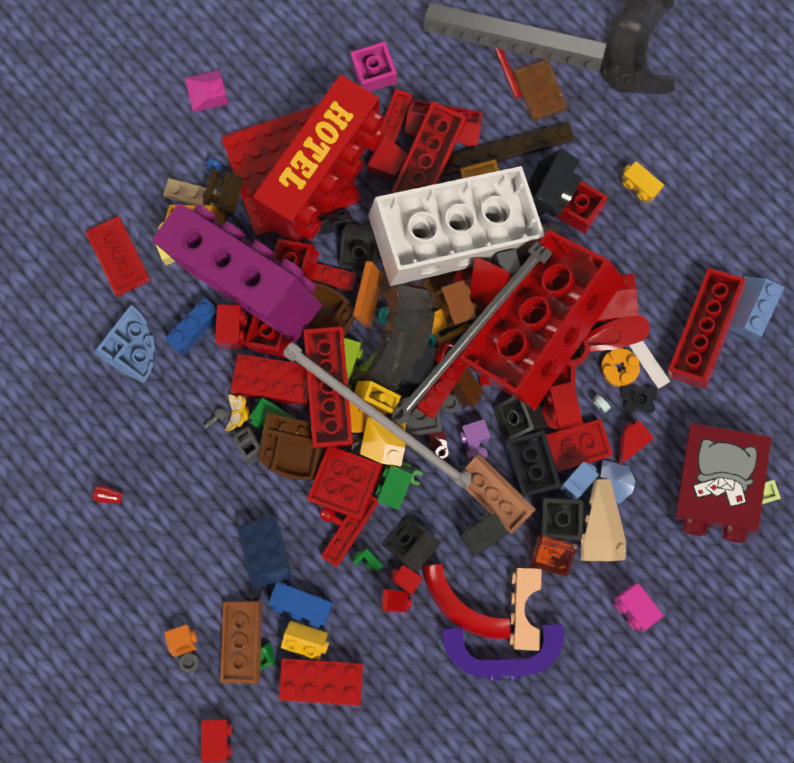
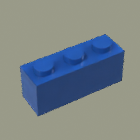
(192, 327)
(300, 605)

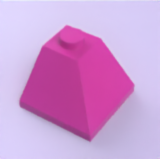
(206, 91)

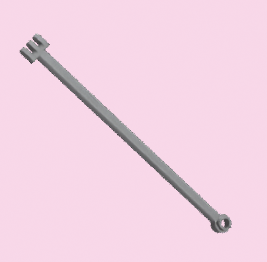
(293, 353)

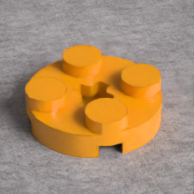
(630, 363)

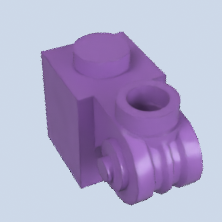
(473, 435)

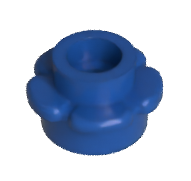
(213, 164)

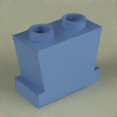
(579, 481)

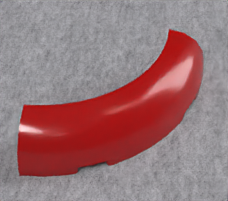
(458, 612)

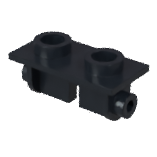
(339, 219)

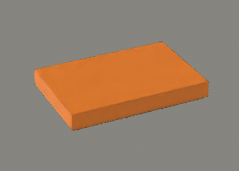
(368, 294)

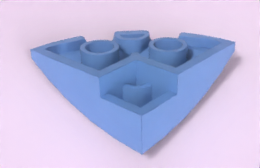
(129, 346)

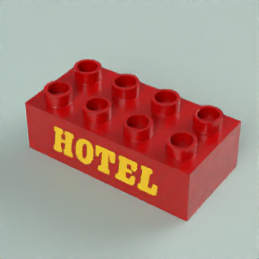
(320, 161)

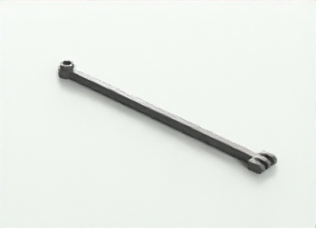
(538, 253)

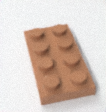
(497, 494)

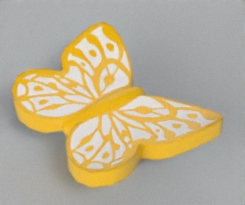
(239, 412)

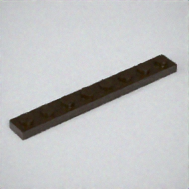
(510, 148)

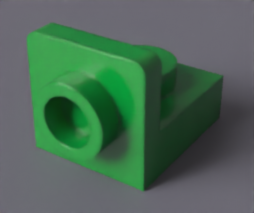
(371, 562)

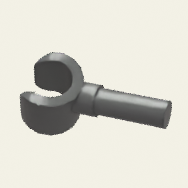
(220, 414)

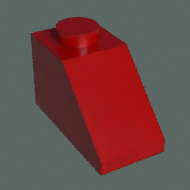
(632, 440)

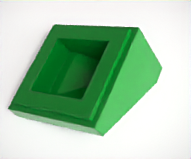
(267, 656)

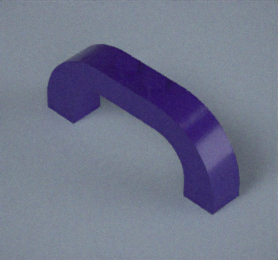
(514, 668)

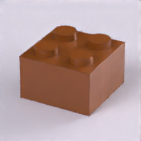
(456, 304)

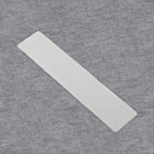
(650, 364)

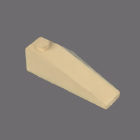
(604, 531)

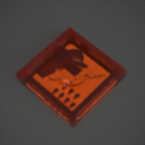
(553, 555)

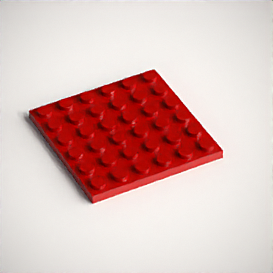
(256, 152)

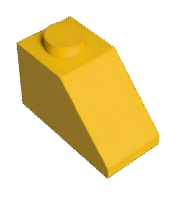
(377, 396)

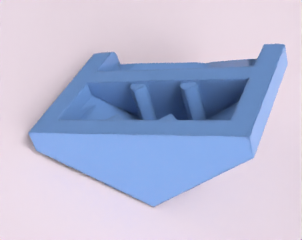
(621, 479)

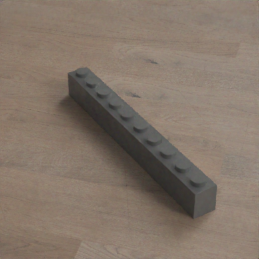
(514, 37)

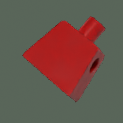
(387, 160)

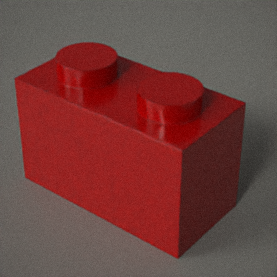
(215, 740)

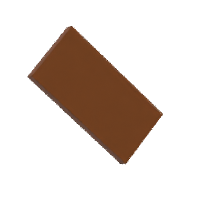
(241, 642)

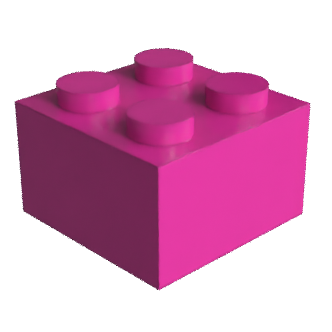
(374, 67)
(637, 608)

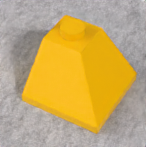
(382, 444)

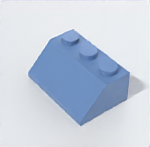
(756, 307)

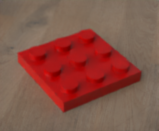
(344, 482)

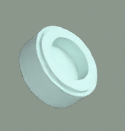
(601, 403)

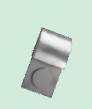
(247, 445)

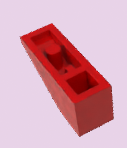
(396, 601)

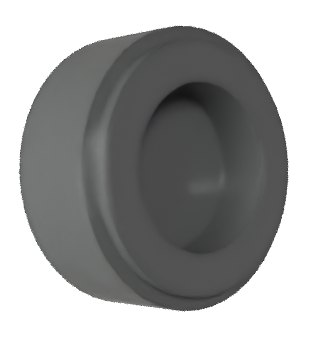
(450, 405)
(189, 662)

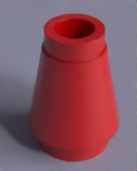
(105, 494)

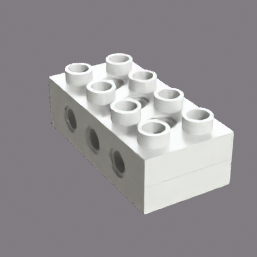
(456, 203)

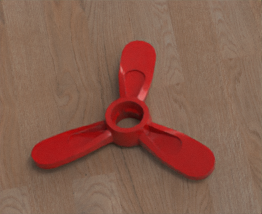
(609, 336)

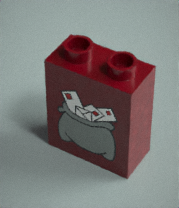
(722, 482)

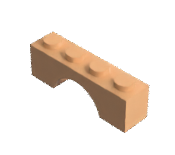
(525, 635)

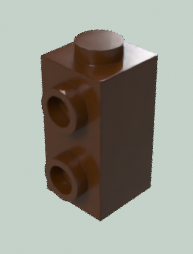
(468, 390)

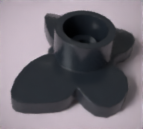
(639, 400)

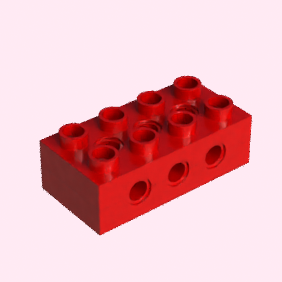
(543, 320)

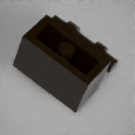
(227, 191)

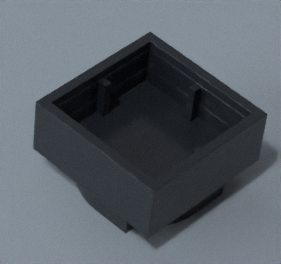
(554, 182)

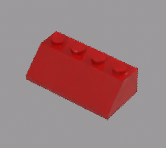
(469, 134)
(624, 302)

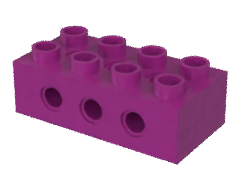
(239, 269)

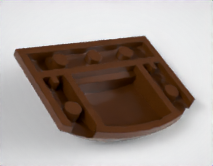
(334, 312)
(289, 449)

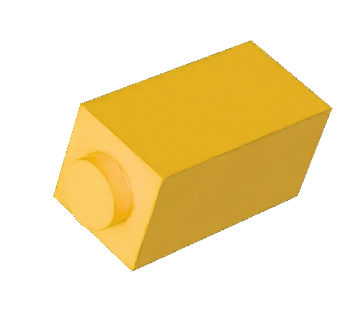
(641, 182)
(305, 640)

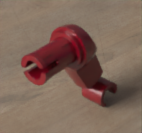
(438, 444)

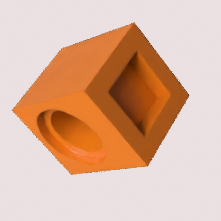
(181, 640)

